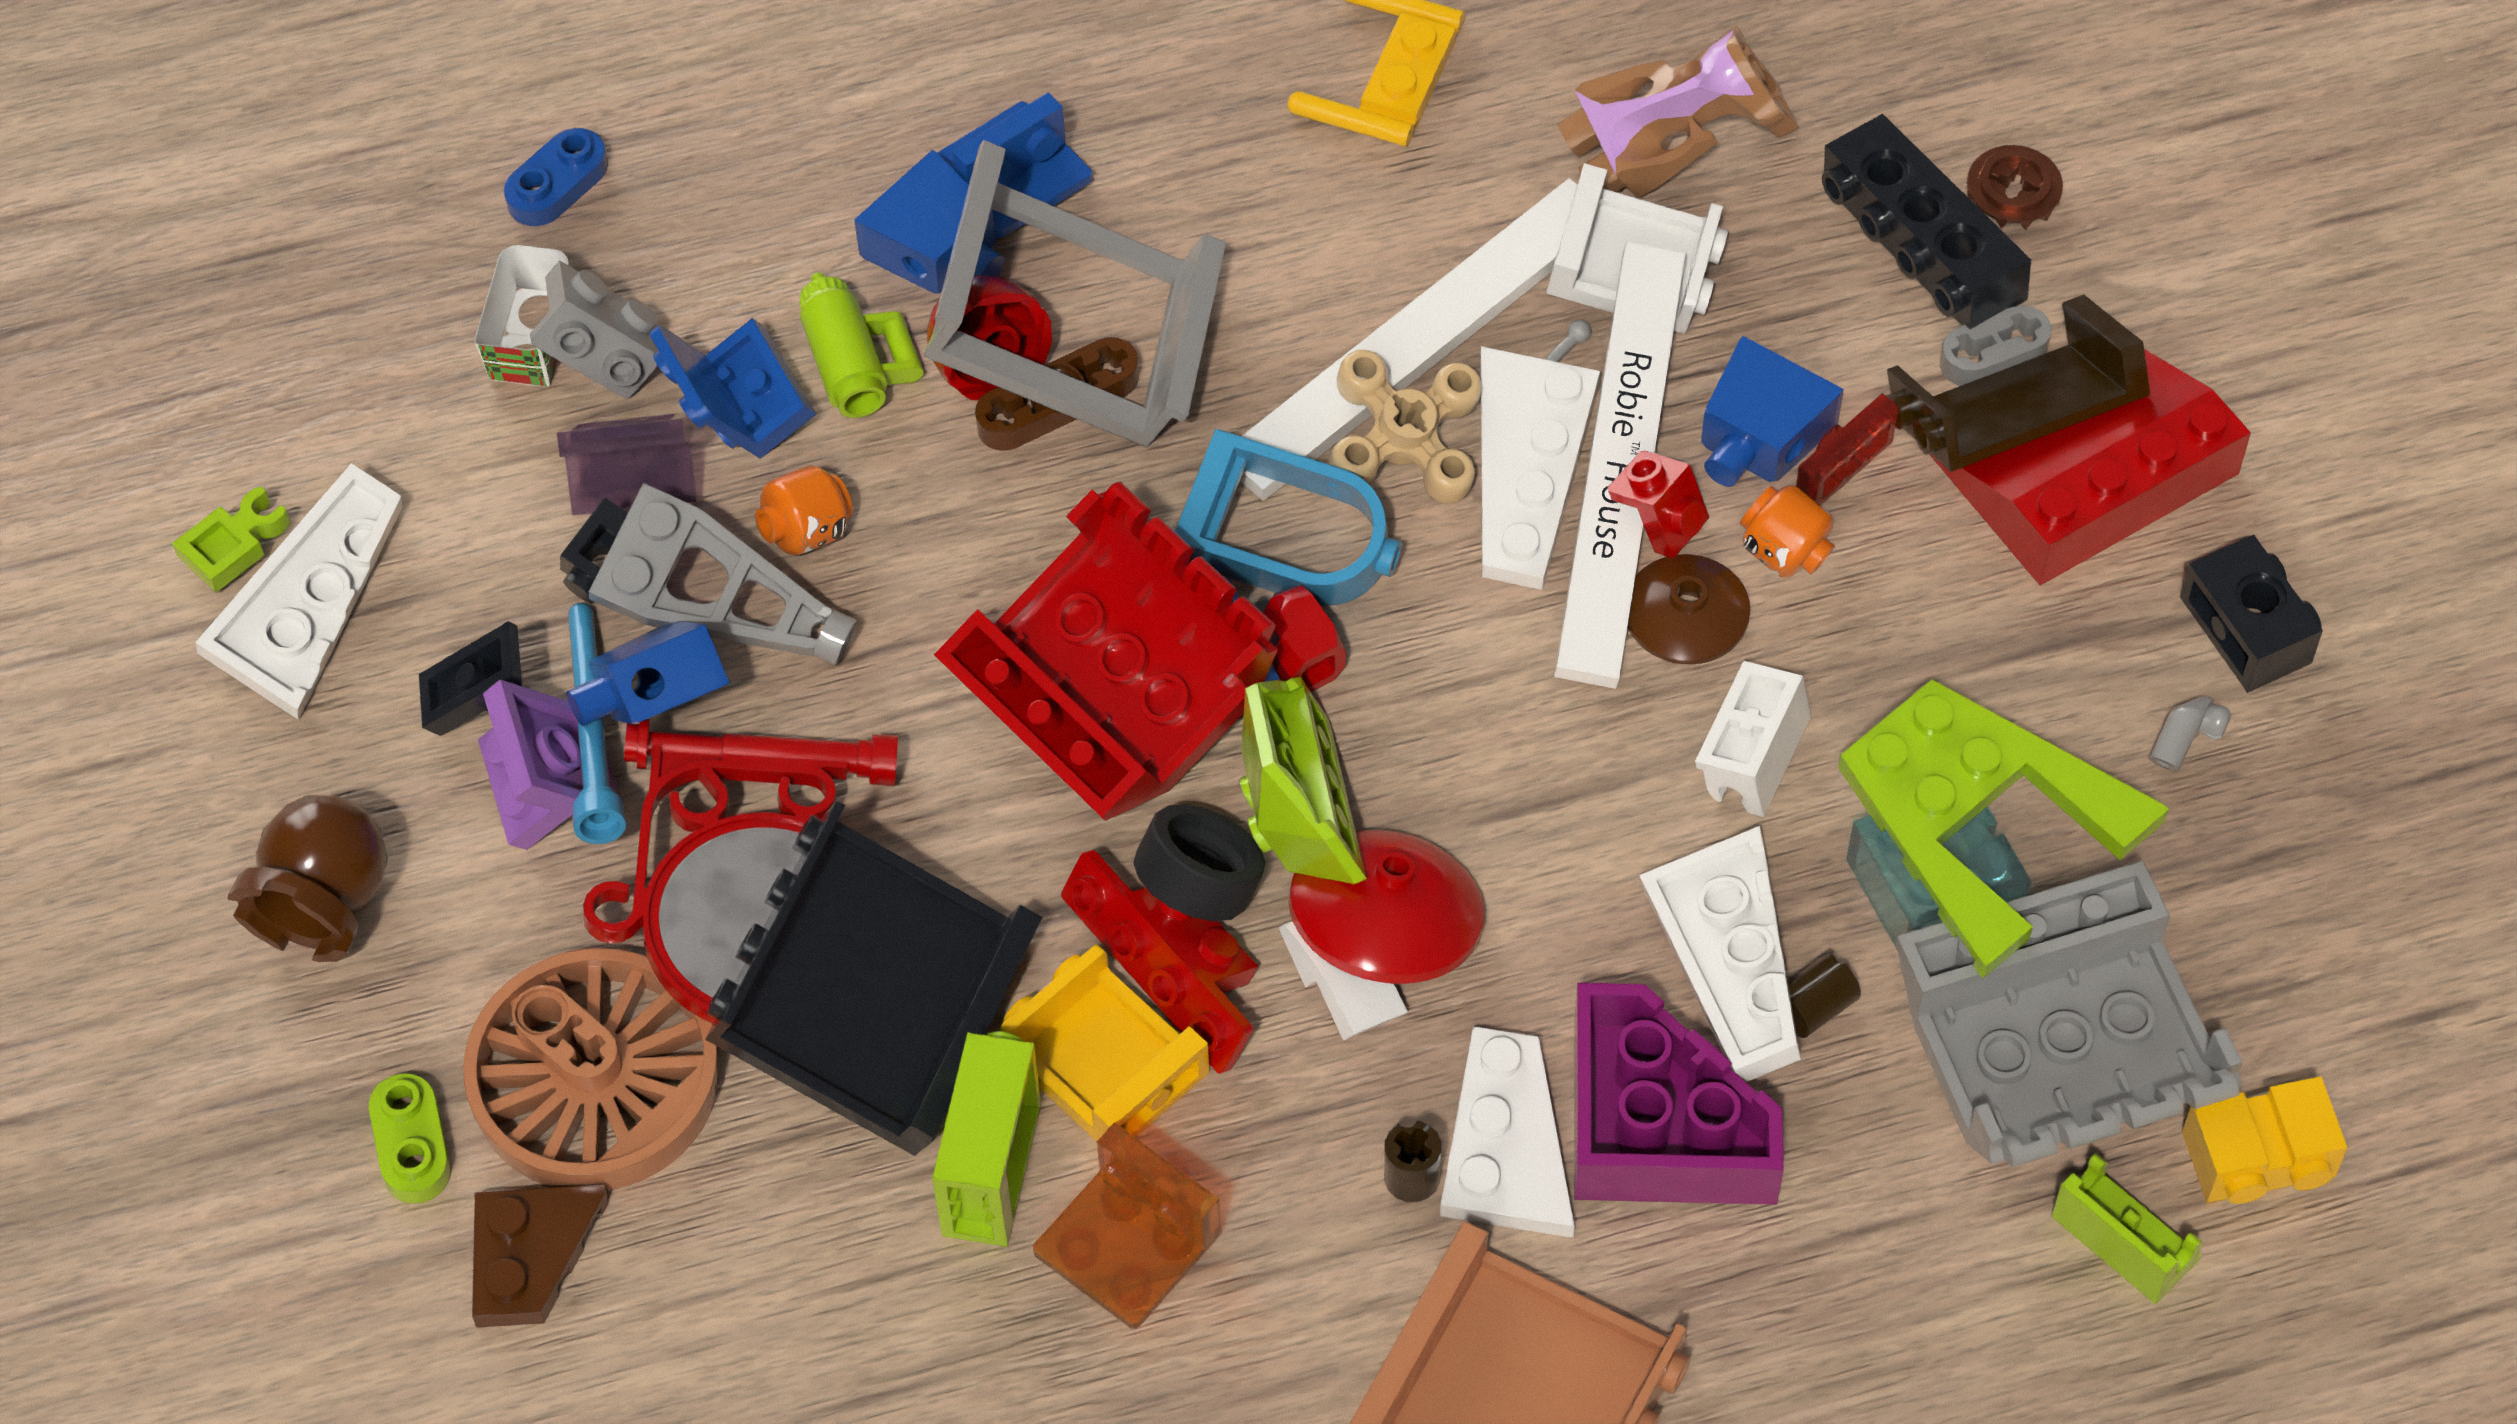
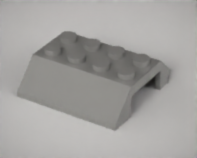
(2070, 1027)

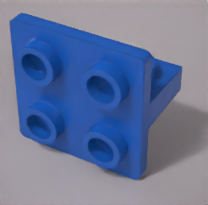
(1034, 158)

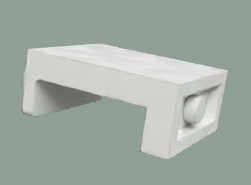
(1597, 233)

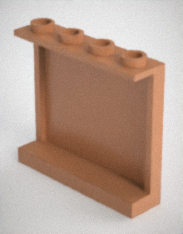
(1518, 1351)

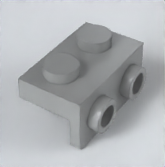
(596, 330)

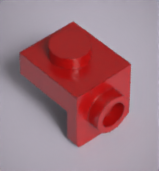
(1665, 499)

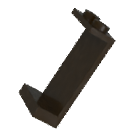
(2032, 399)

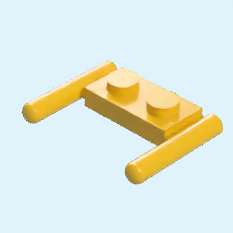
(1402, 76)

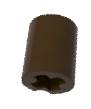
(1821, 994)
(1412, 1162)

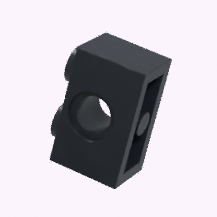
(2252, 644)

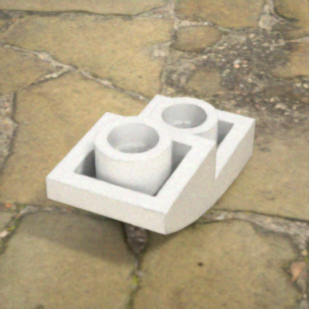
(1352, 1001)

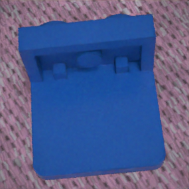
(737, 387)

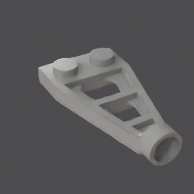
(648, 550)

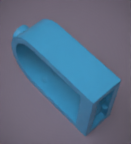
(1213, 493)

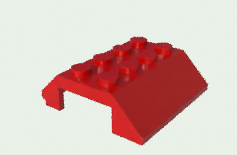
(1117, 656)

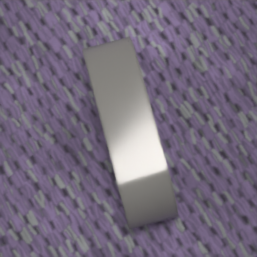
(1994, 344)

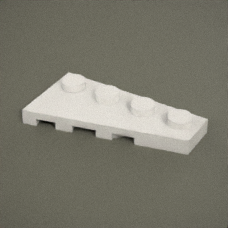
(1530, 450)
(1729, 945)

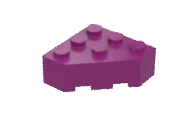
(1664, 1109)

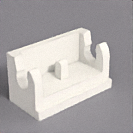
(1755, 735)

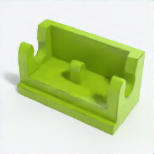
(2124, 1232)

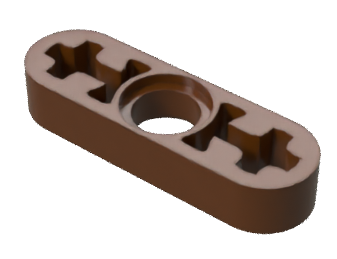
(1045, 420)

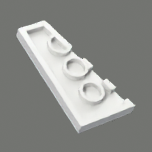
(300, 599)

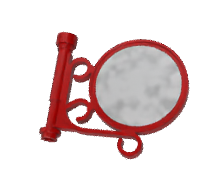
(720, 873)

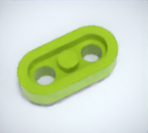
(409, 1133)

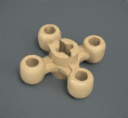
(1407, 424)

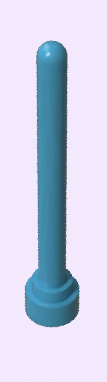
(598, 809)

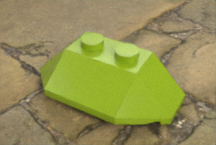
(1297, 783)

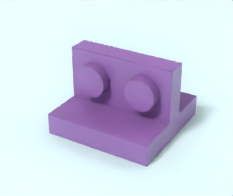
(532, 760)

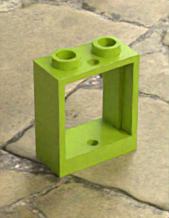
(987, 1138)

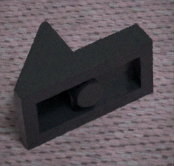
(455, 686)

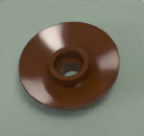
(1683, 629)

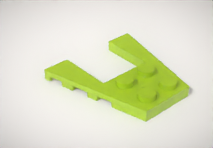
(1942, 765)

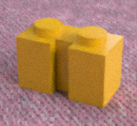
(2265, 1142)

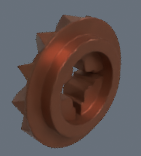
(1998, 168)

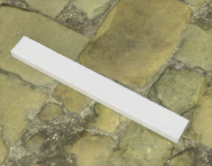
(1422, 332)

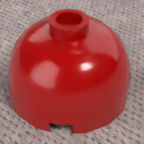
(1002, 317)

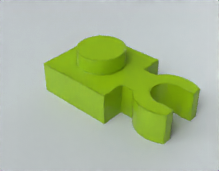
(228, 545)

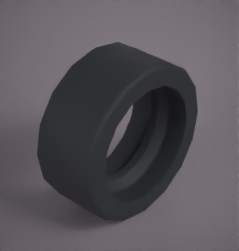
(1187, 885)

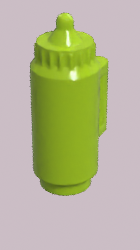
(844, 347)

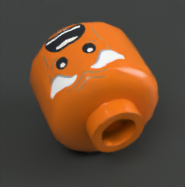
(803, 510)
(1787, 531)

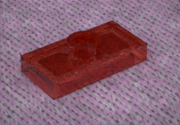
(1848, 450)

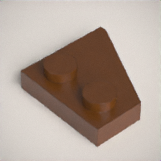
(526, 1248)

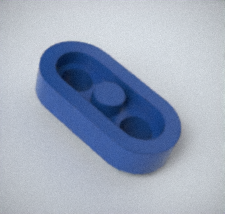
(559, 173)

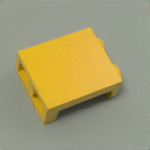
(1105, 1048)

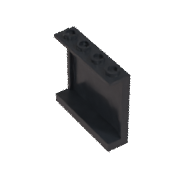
(868, 982)

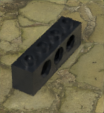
(1925, 222)

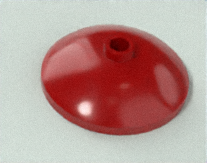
(1399, 925)

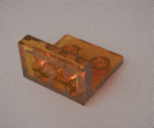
(1131, 1229)

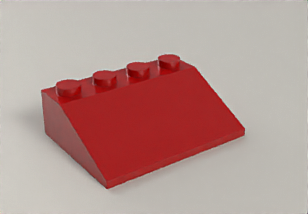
(2108, 474)

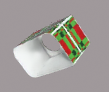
(525, 269)

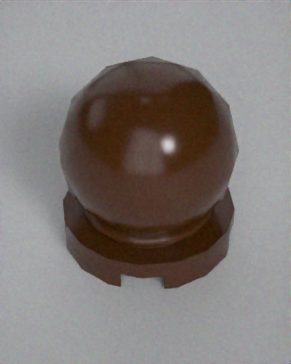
(311, 875)

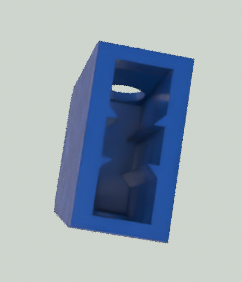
(916, 225)
(1765, 415)
(671, 666)

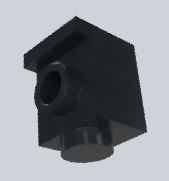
(591, 541)

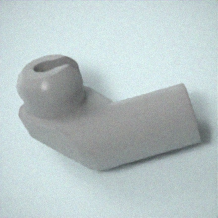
(2183, 726)

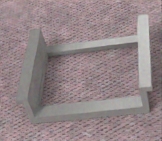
(1180, 337)

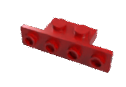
(1173, 957)

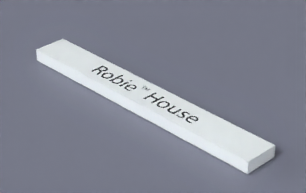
(1624, 425)

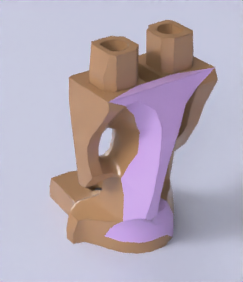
(1683, 98)

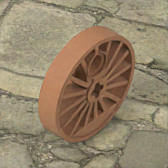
(589, 1067)

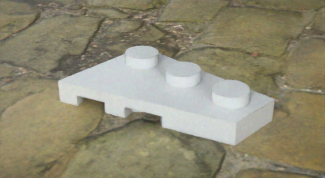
(1505, 1141)

